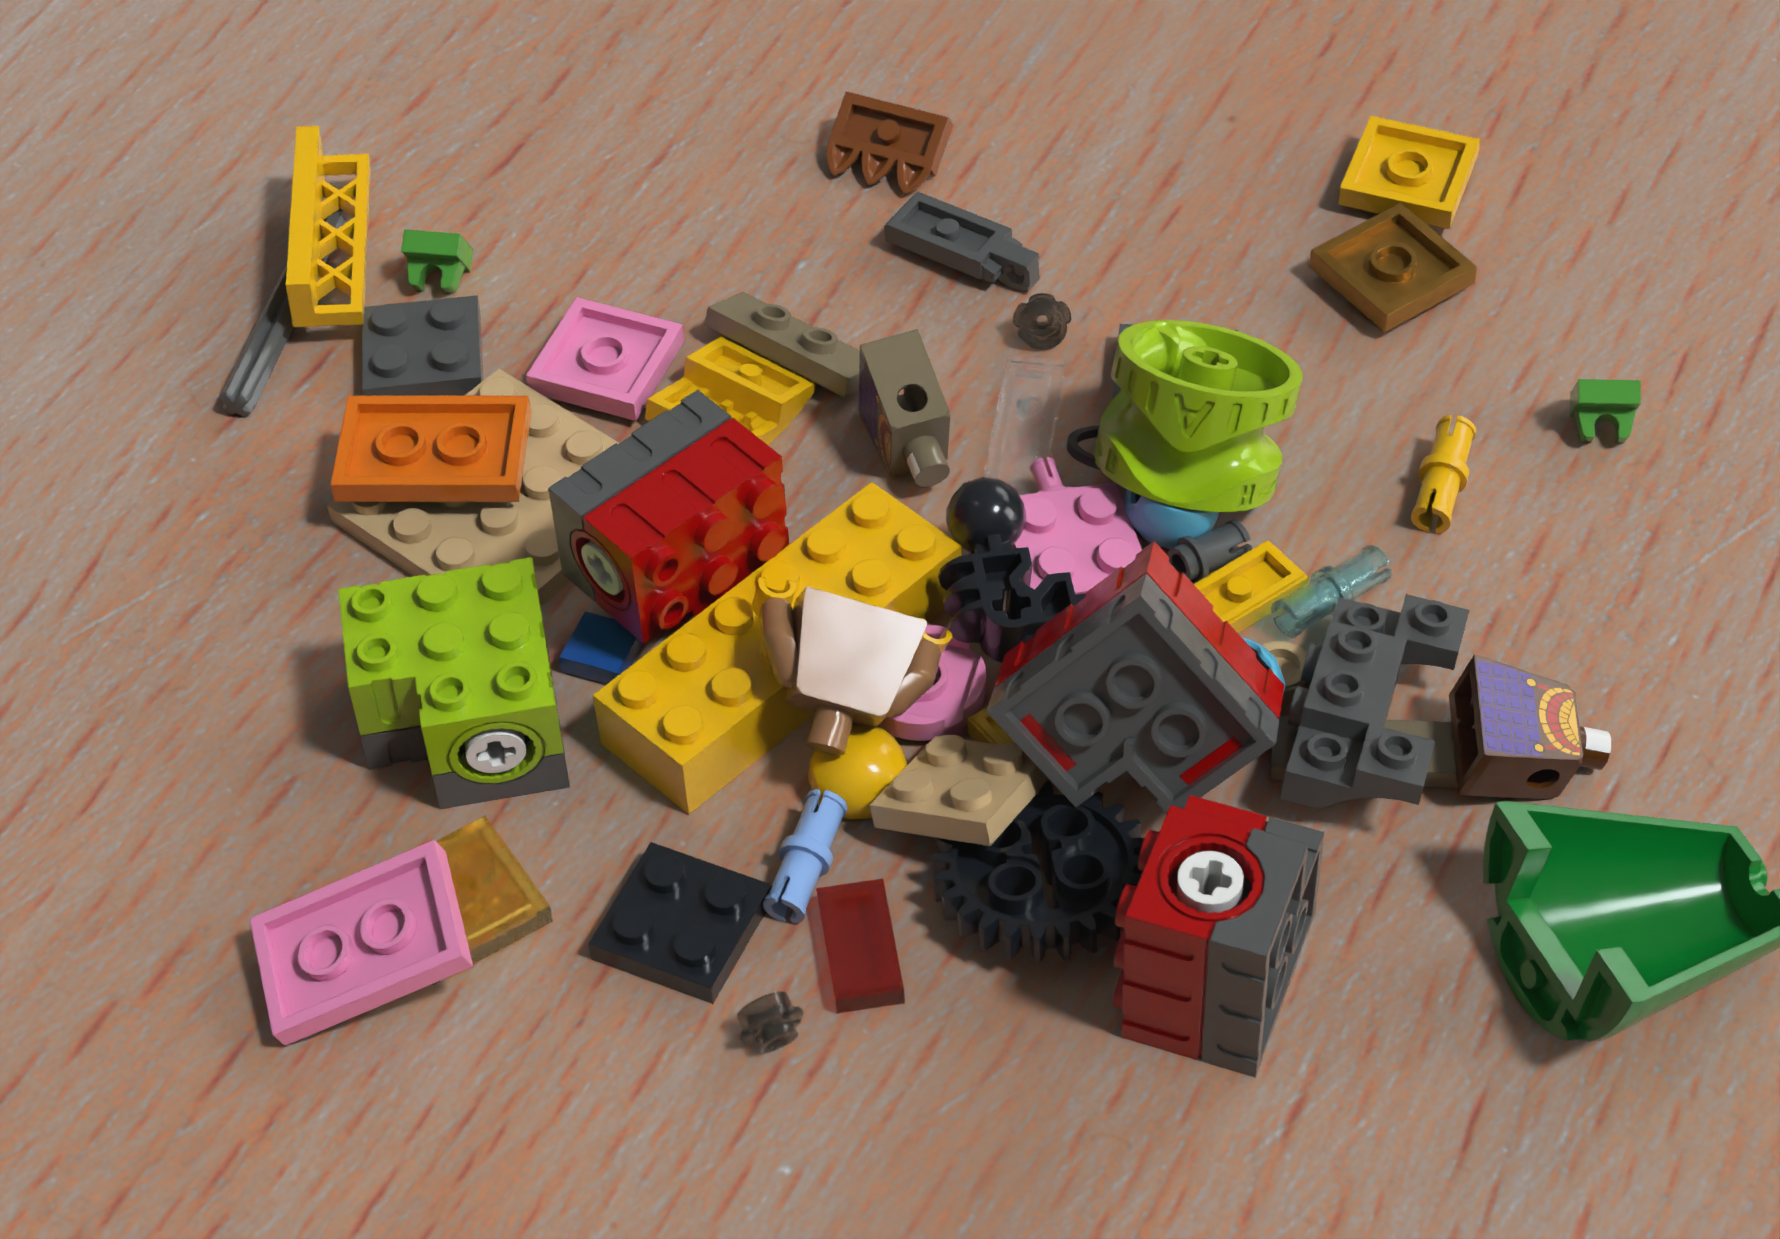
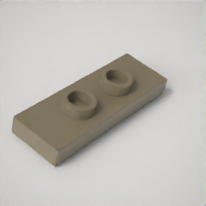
(787, 341)

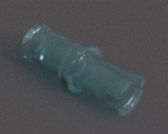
(1326, 585)

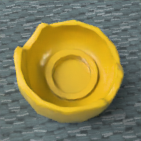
(860, 774)

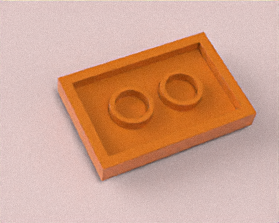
(432, 449)

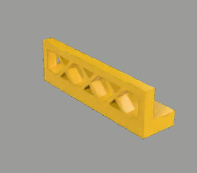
(308, 227)

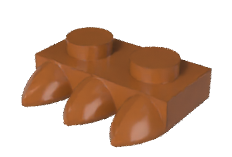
(886, 138)

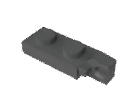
(963, 242)

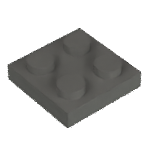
(422, 348)

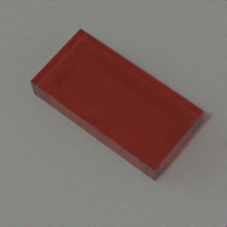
(860, 946)

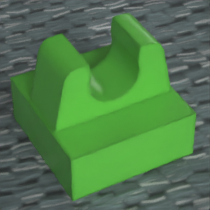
(436, 251)
(1605, 400)

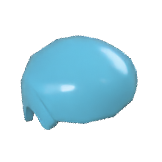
(1165, 522)

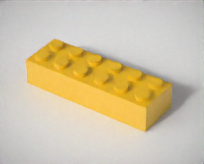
(707, 694)

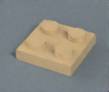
(959, 791)

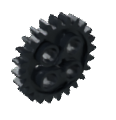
(1000, 887)

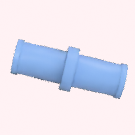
(805, 856)

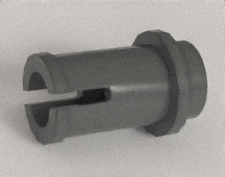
(1209, 551)

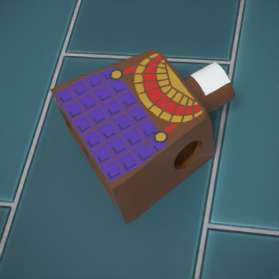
(1518, 733)

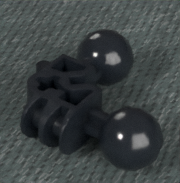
(987, 522)

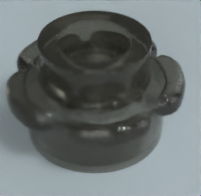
(1042, 334)
(769, 1022)

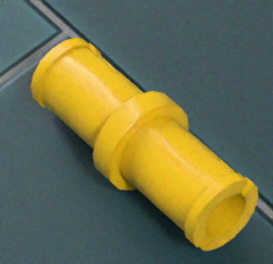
(1443, 474)

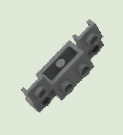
(1342, 715)

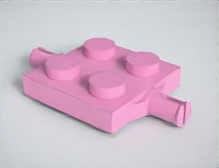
(1075, 529)

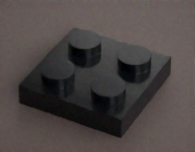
(680, 922)

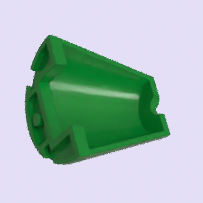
(1620, 912)

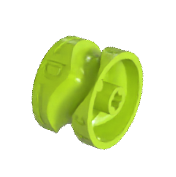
(1196, 415)

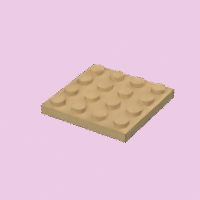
(459, 535)

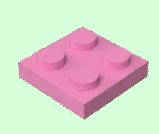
(605, 358)

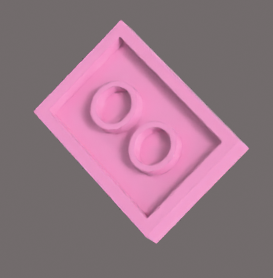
(360, 943)

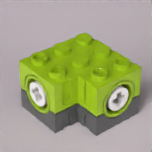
(456, 678)

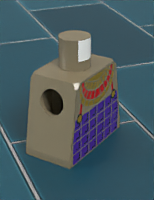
(908, 427)

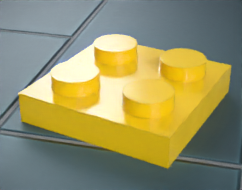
(1409, 167)

